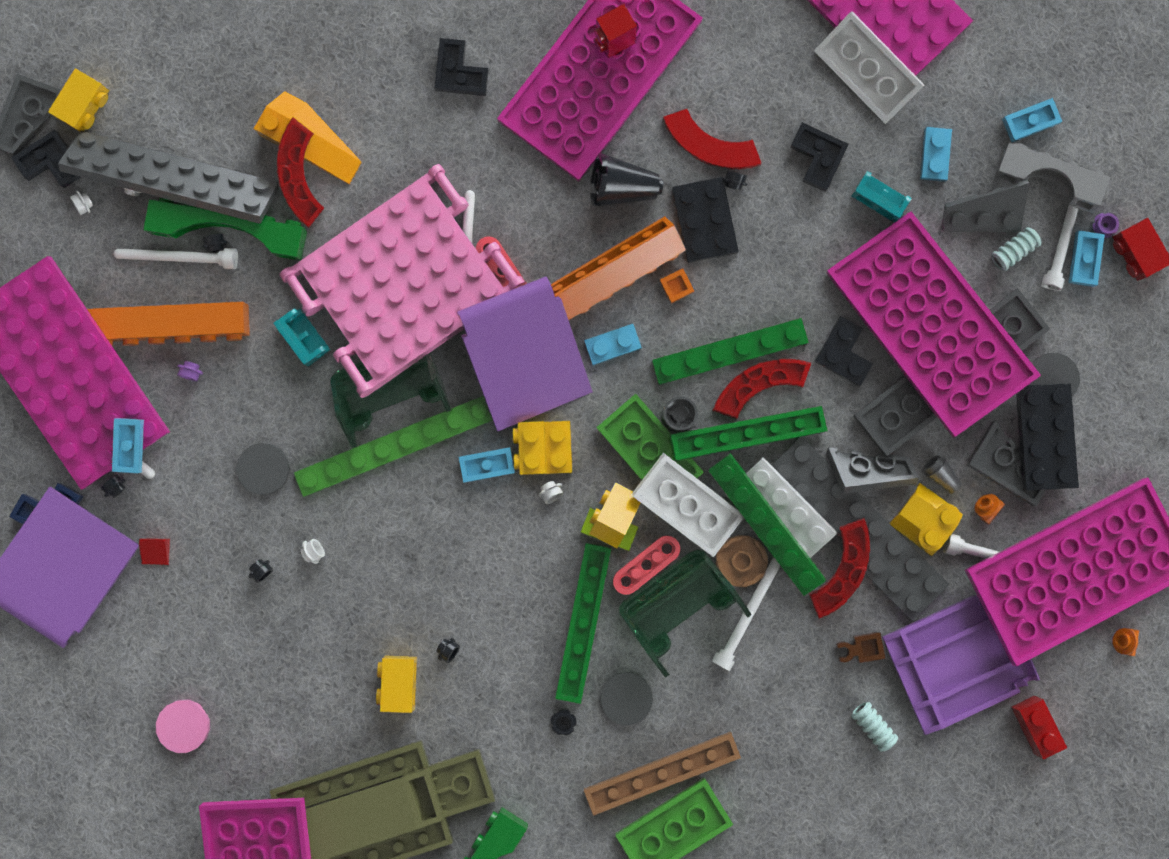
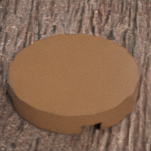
(734, 560)

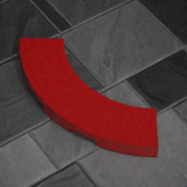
(707, 148)
(291, 172)
(758, 378)
(849, 572)

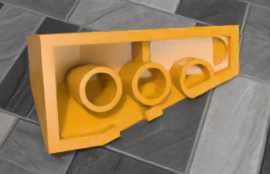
(324, 148)

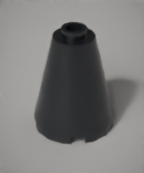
(622, 182)

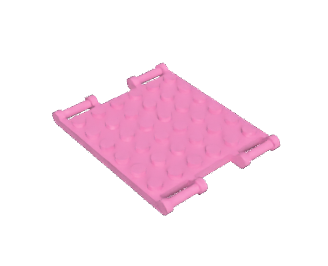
(399, 280)

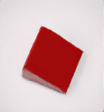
(154, 551)

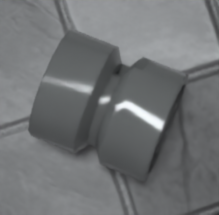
(679, 414)

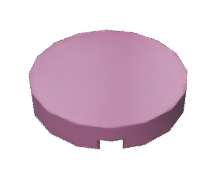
(182, 726)

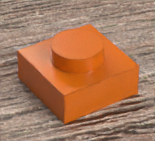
(676, 286)

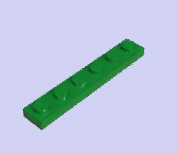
(730, 351)
(748, 433)
(767, 524)
(583, 623)

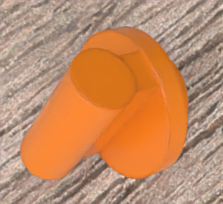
(988, 507)
(1126, 641)

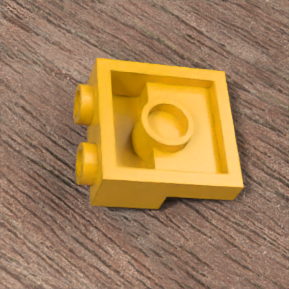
(543, 447)

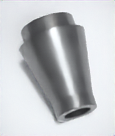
(942, 473)

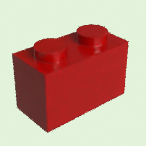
(615, 31)
(1141, 250)
(1039, 727)

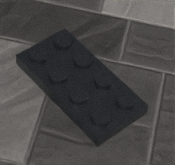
(1047, 437)

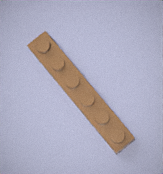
(662, 773)

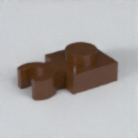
(865, 647)

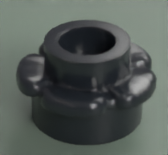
(735, 180)
(214, 242)
(113, 486)
(260, 570)
(447, 650)
(556, 719)

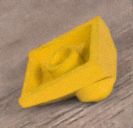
(927, 520)

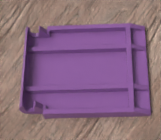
(523, 353)
(61, 567)
(954, 665)

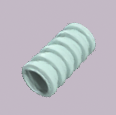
(1017, 248)
(875, 727)

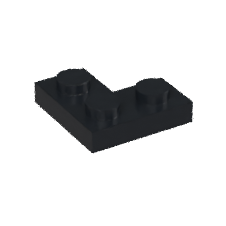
(453, 75)
(824, 150)
(44, 155)
(837, 353)

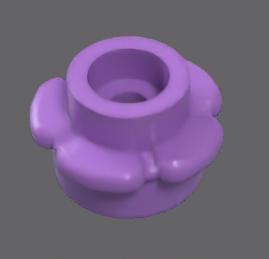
(1111, 221)
(189, 371)

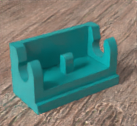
(881, 197)
(302, 336)

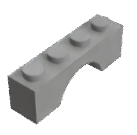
(1083, 186)

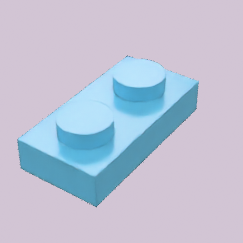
(1032, 120)
(936, 154)
(1086, 258)
(613, 344)
(127, 445)
(486, 465)

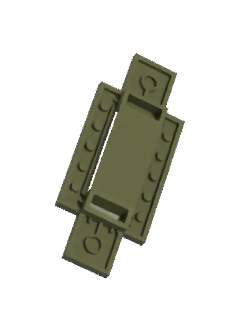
(393, 817)

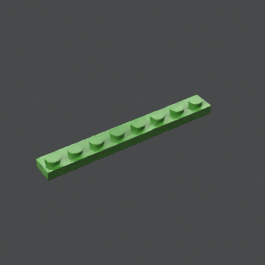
(393, 446)

